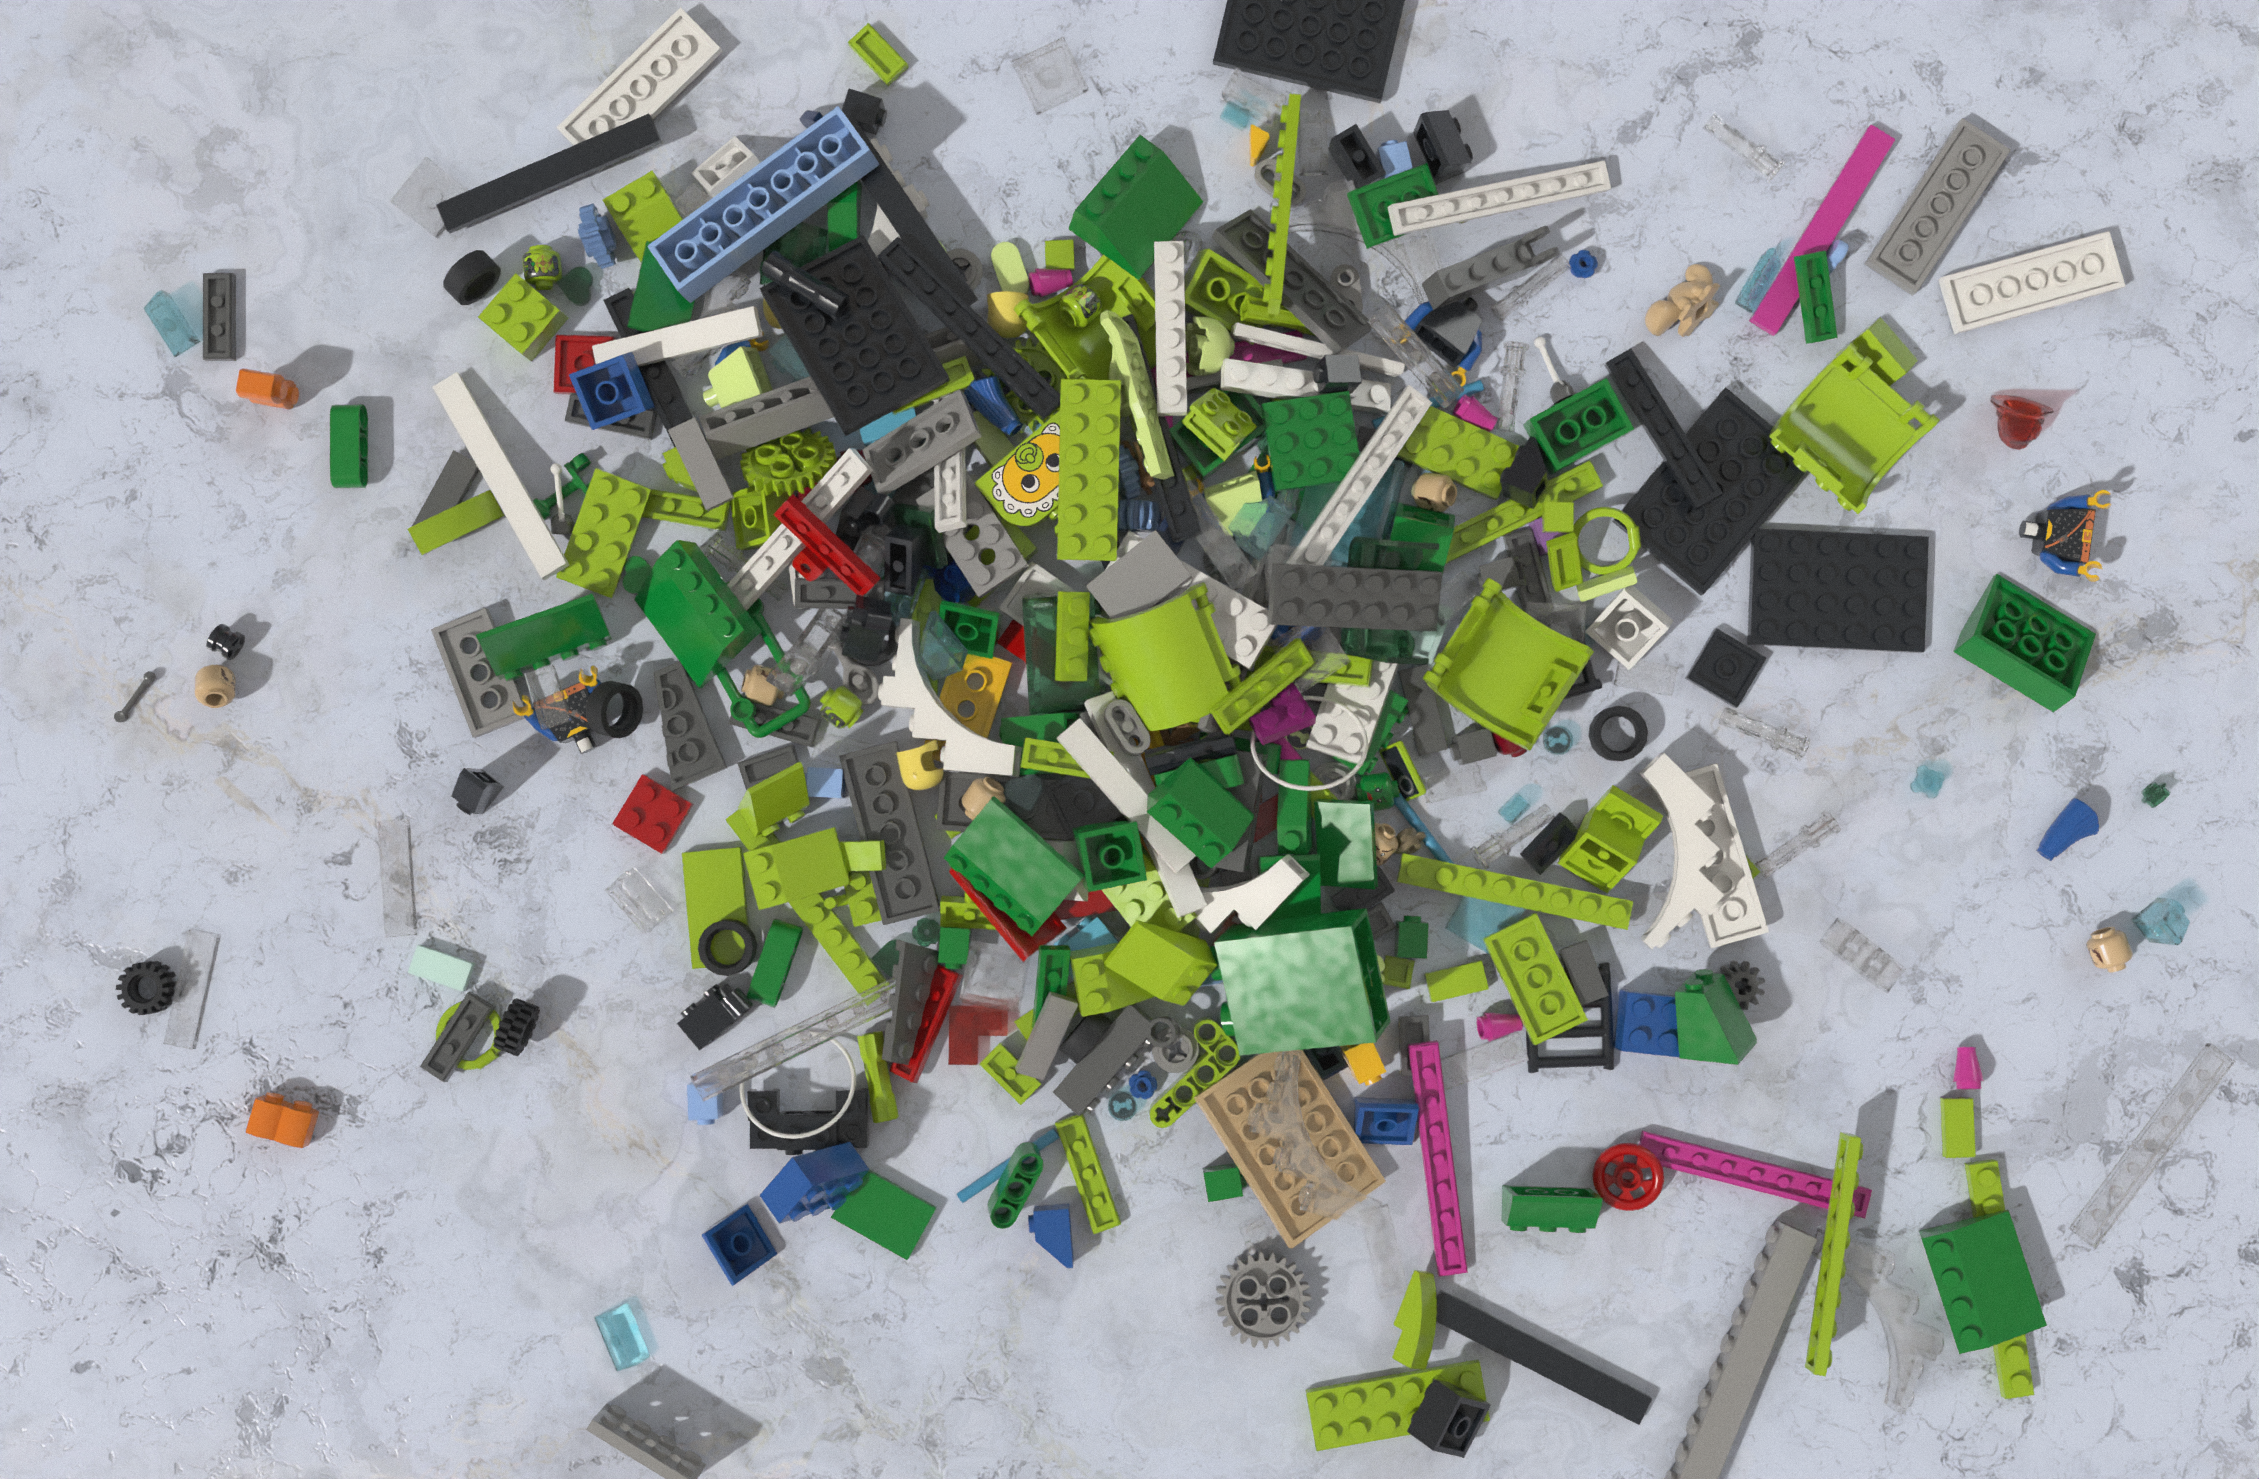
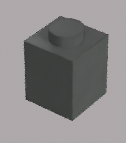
(1506, 572)
(1472, 747)

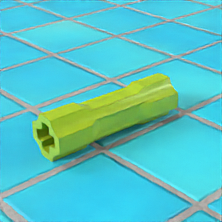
(1255, 311)
(882, 1098)

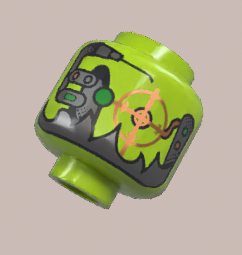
(542, 267)
(1080, 306)
(841, 707)

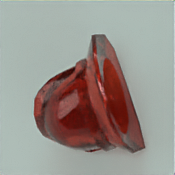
(2019, 419)

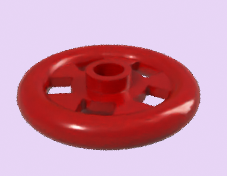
(1625, 1200)

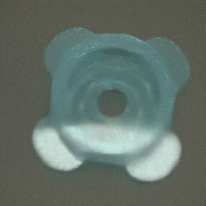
(1936, 780)

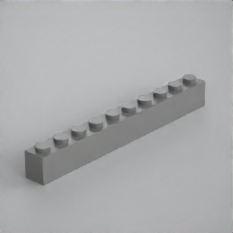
(794, 406)
(1743, 1353)

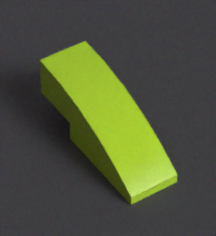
(455, 522)
(1417, 1321)

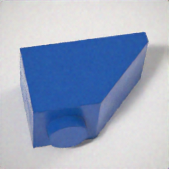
(1053, 1231)

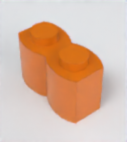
(267, 389)
(282, 1121)

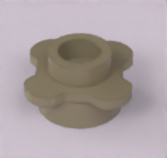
(1409, 841)

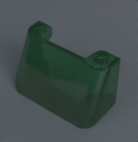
(1040, 634)

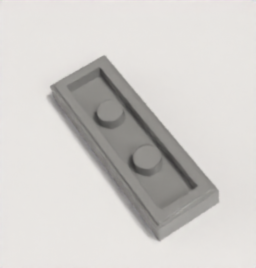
(701, 464)
(1046, 1035)

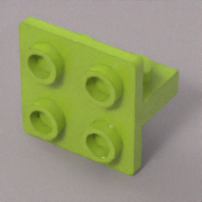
(1218, 423)

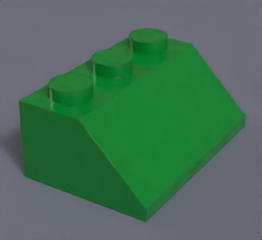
(1199, 812)
(1550, 1208)

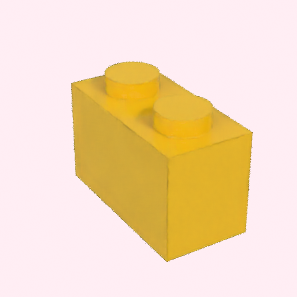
(1363, 1062)

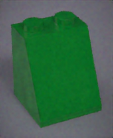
(1425, 526)
(1040, 727)
(1307, 897)
(1711, 1020)

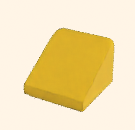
(1257, 144)

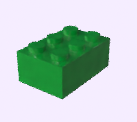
(1579, 426)
(1199, 455)

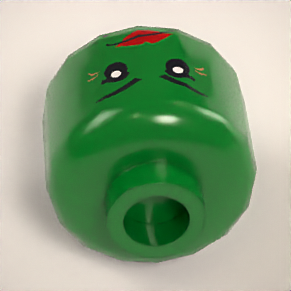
(1379, 789)

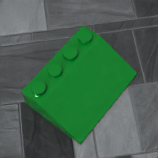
(1134, 206)
(695, 611)
(545, 637)
(2026, 644)
(1013, 866)
(1983, 1280)

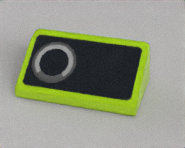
(1403, 770)

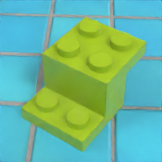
(1610, 839)

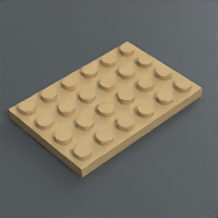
(1227, 1110)

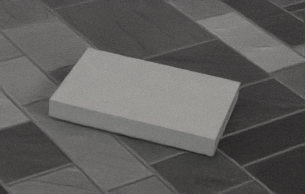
(1139, 578)

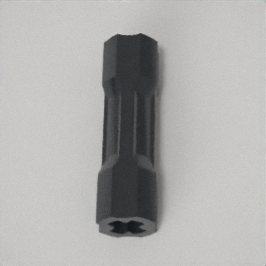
(788, 274)
(1170, 757)

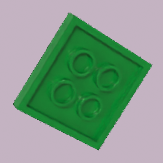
(1310, 440)

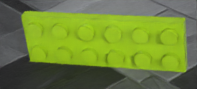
(1088, 469)
(1381, 1405)

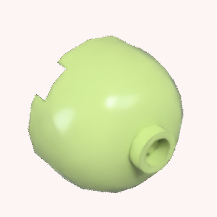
(1207, 346)

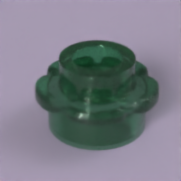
(2155, 794)
(918, 932)

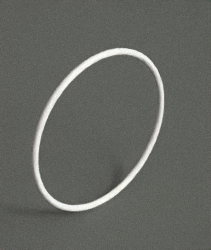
(1326, 786)
(814, 1132)

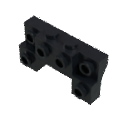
(850, 1127)

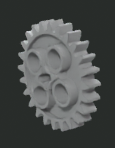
(1263, 1326)

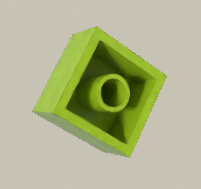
(523, 317)

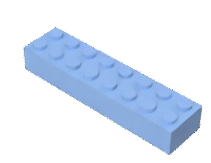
(763, 205)

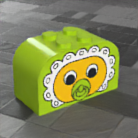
(1027, 479)

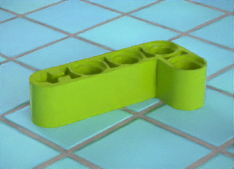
(1190, 1078)

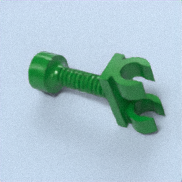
(575, 466)

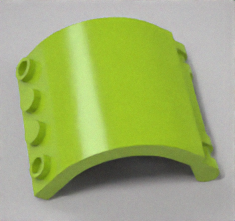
(1087, 350)
(1849, 428)
(1167, 659)
(1506, 668)

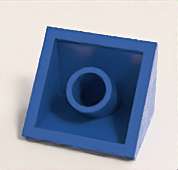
(1385, 1120)
(739, 1244)

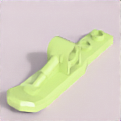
(1136, 393)

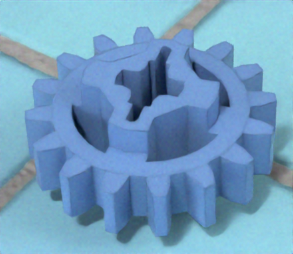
(597, 236)
(1128, 475)

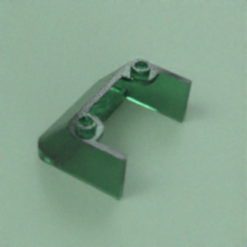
(1384, 644)

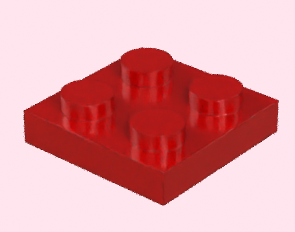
(652, 814)

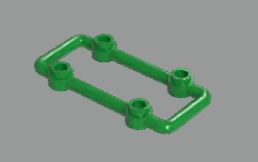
(745, 710)

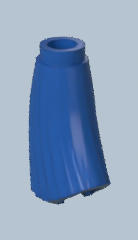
(991, 402)
(2070, 826)

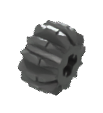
(1747, 976)

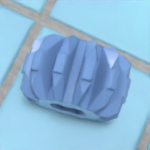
(1138, 516)

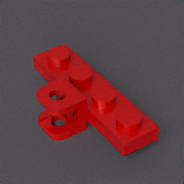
(823, 549)

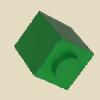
(1411, 937)
(954, 946)
(1223, 1182)

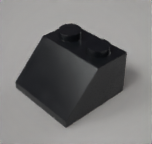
(1442, 145)
(1448, 1418)

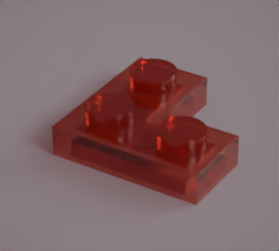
(966, 1026)

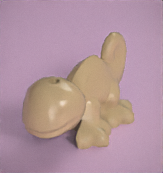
(1685, 301)

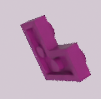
(1286, 716)

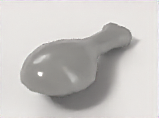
(858, 678)

